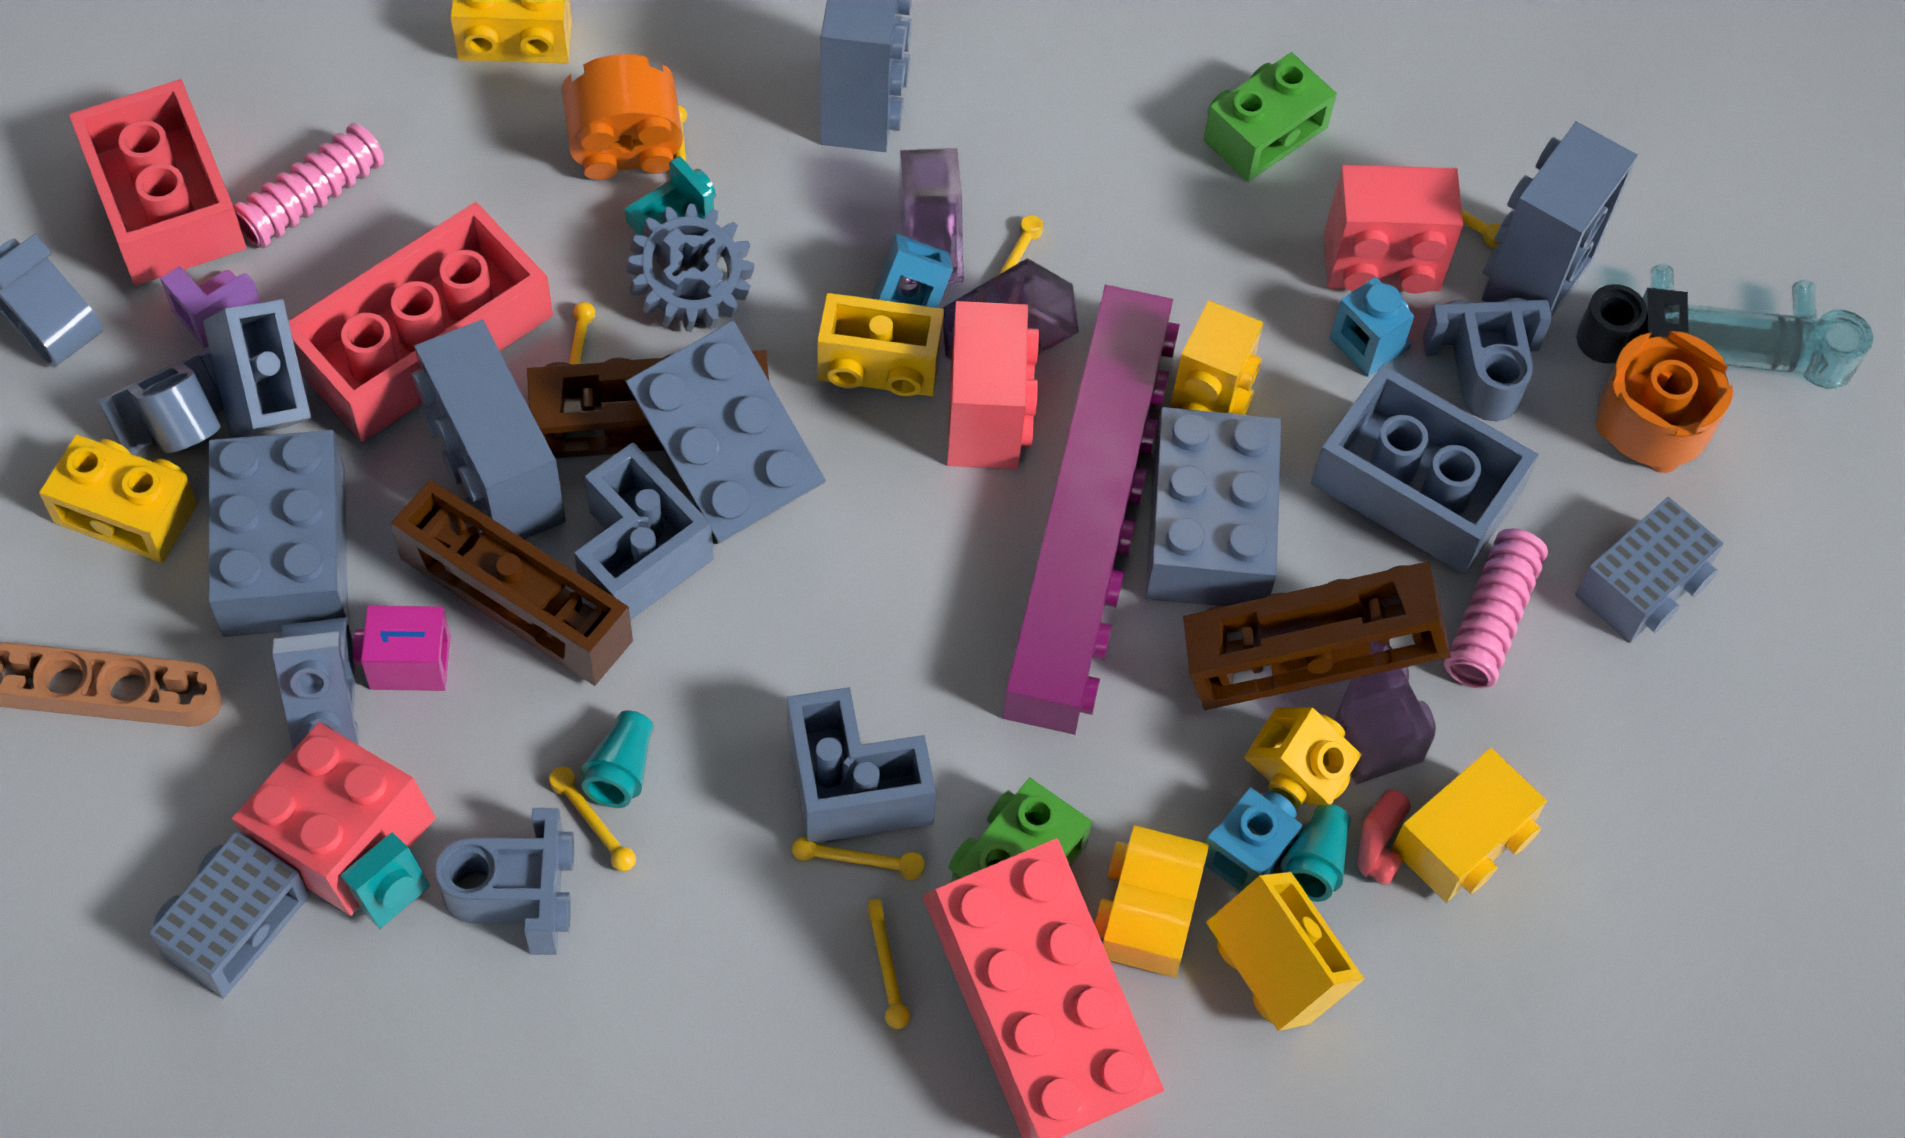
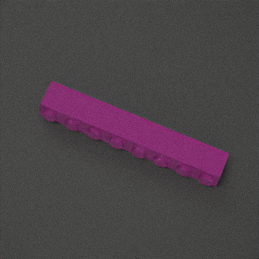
(1088, 512)

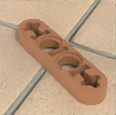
(98, 678)

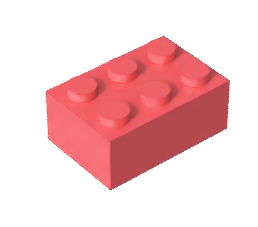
(158, 181)

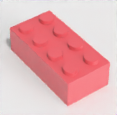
(363, 336)
(1043, 993)

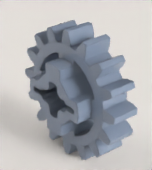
(687, 243)

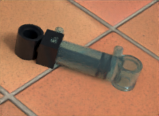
(1820, 349)

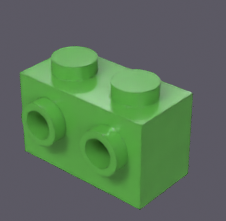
(1268, 116)
(1021, 824)

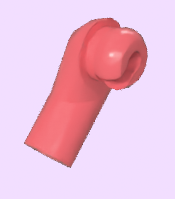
(1376, 833)

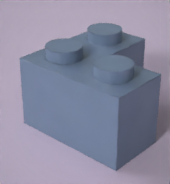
(649, 535)
(851, 785)

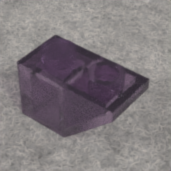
(933, 202)
(1046, 294)
(1385, 722)

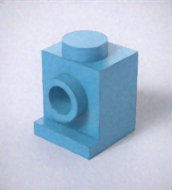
(917, 262)
(1382, 316)
(1241, 855)

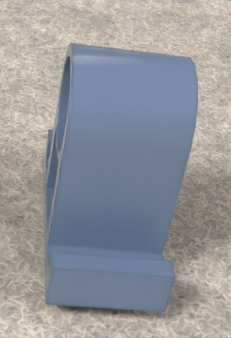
(43, 302)
(1490, 345)
(168, 407)
(317, 677)
(520, 880)

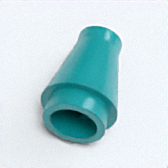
(618, 763)
(1320, 853)

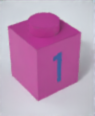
(404, 648)

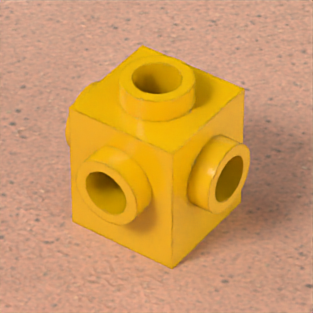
(1303, 756)

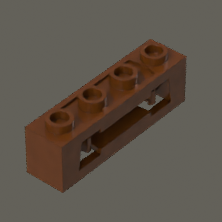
(564, 400)
(512, 582)
(1315, 635)

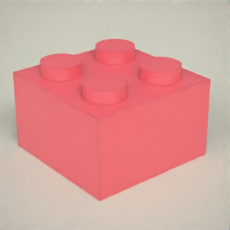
(1393, 227)
(991, 385)
(330, 809)

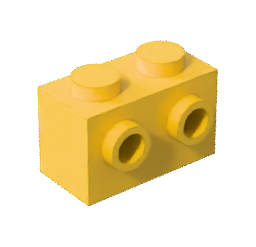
(512, 30)
(879, 345)
(1219, 362)
(119, 497)
(1470, 826)
(1284, 951)

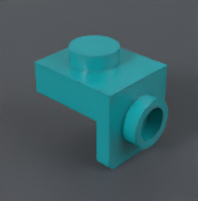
(683, 188)
(385, 880)

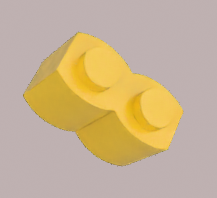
(1152, 901)

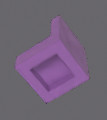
(196, 303)

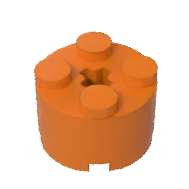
(622, 116)
(1664, 400)

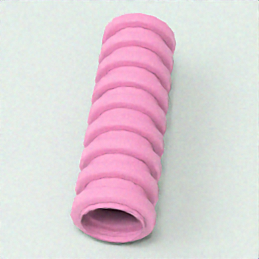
(308, 185)
(1496, 608)

